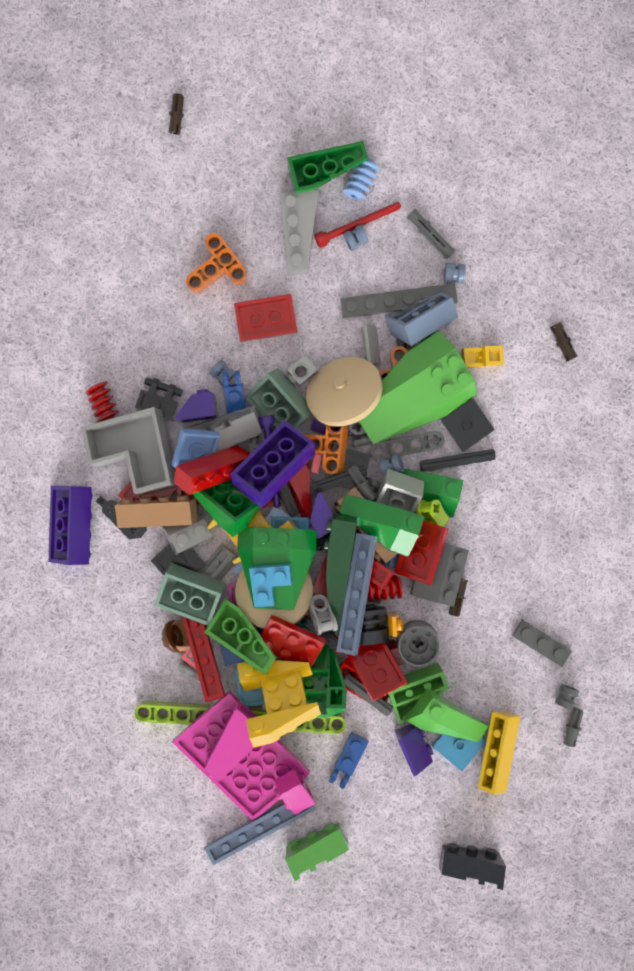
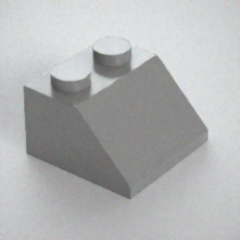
(400, 491)
(187, 536)

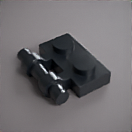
(150, 399)

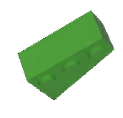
(315, 848)

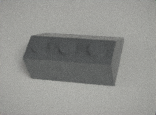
(446, 578)

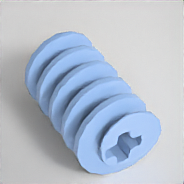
(361, 178)

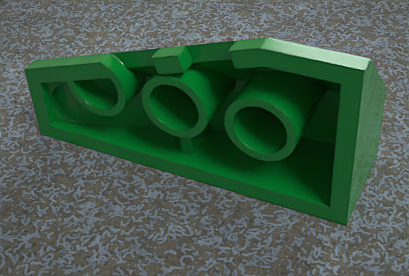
(319, 167)
(439, 488)
(228, 507)
(392, 526)

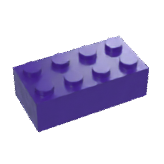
(273, 464)

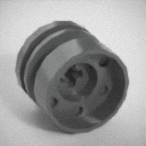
(425, 651)

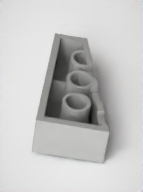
(298, 224)
(233, 427)

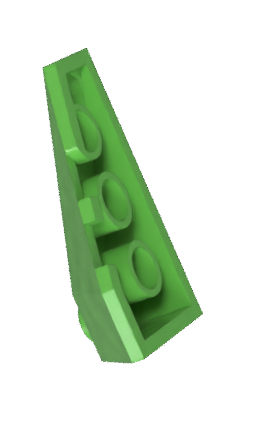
(238, 634)
(441, 716)

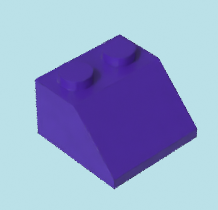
(198, 407)
(320, 516)
(414, 748)

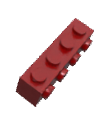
(209, 469)

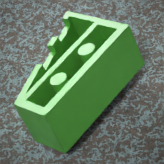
(418, 681)

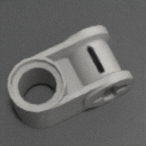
(323, 618)

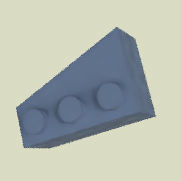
(422, 320)

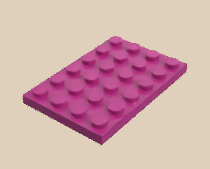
(252, 779)

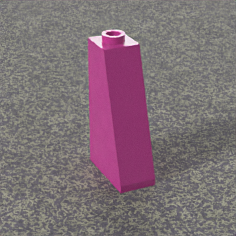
(231, 744)

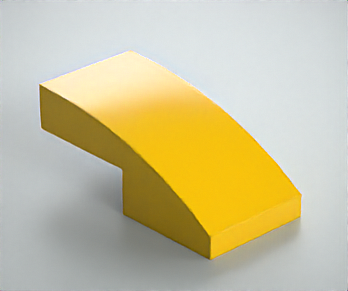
(483, 356)

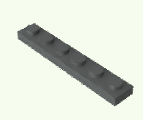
(392, 301)

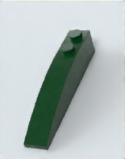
(339, 555)

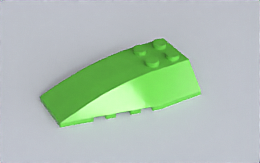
(420, 389)

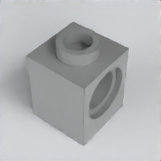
(305, 363)

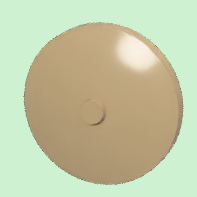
(344, 391)
(260, 617)

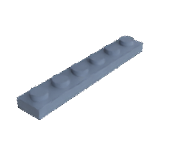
(356, 594)
(252, 832)

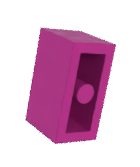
(293, 792)

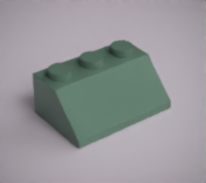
(280, 398)
(189, 594)

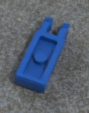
(233, 393)
(349, 758)

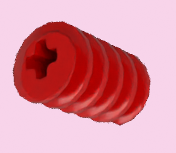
(101, 402)
(392, 588)

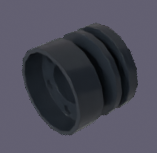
(372, 632)

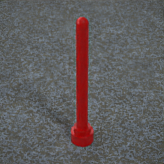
(324, 238)

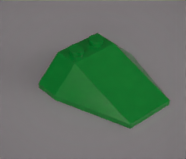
(278, 546)
(326, 684)

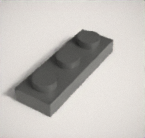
(542, 643)

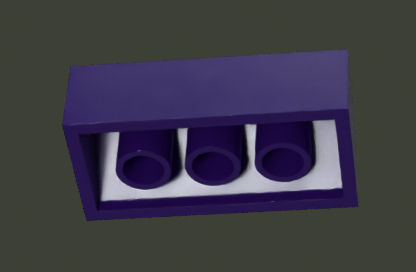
(70, 525)

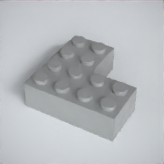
(138, 439)

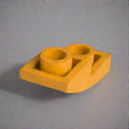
(395, 624)

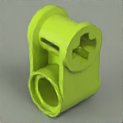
(432, 512)

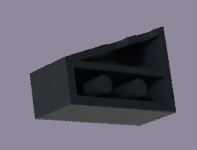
(473, 863)

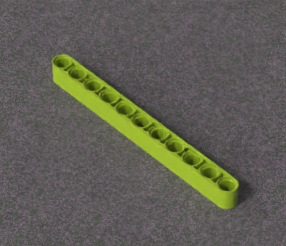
(192, 709)

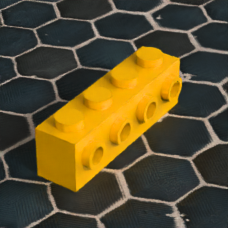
(499, 752)

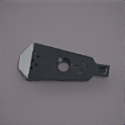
(112, 516)

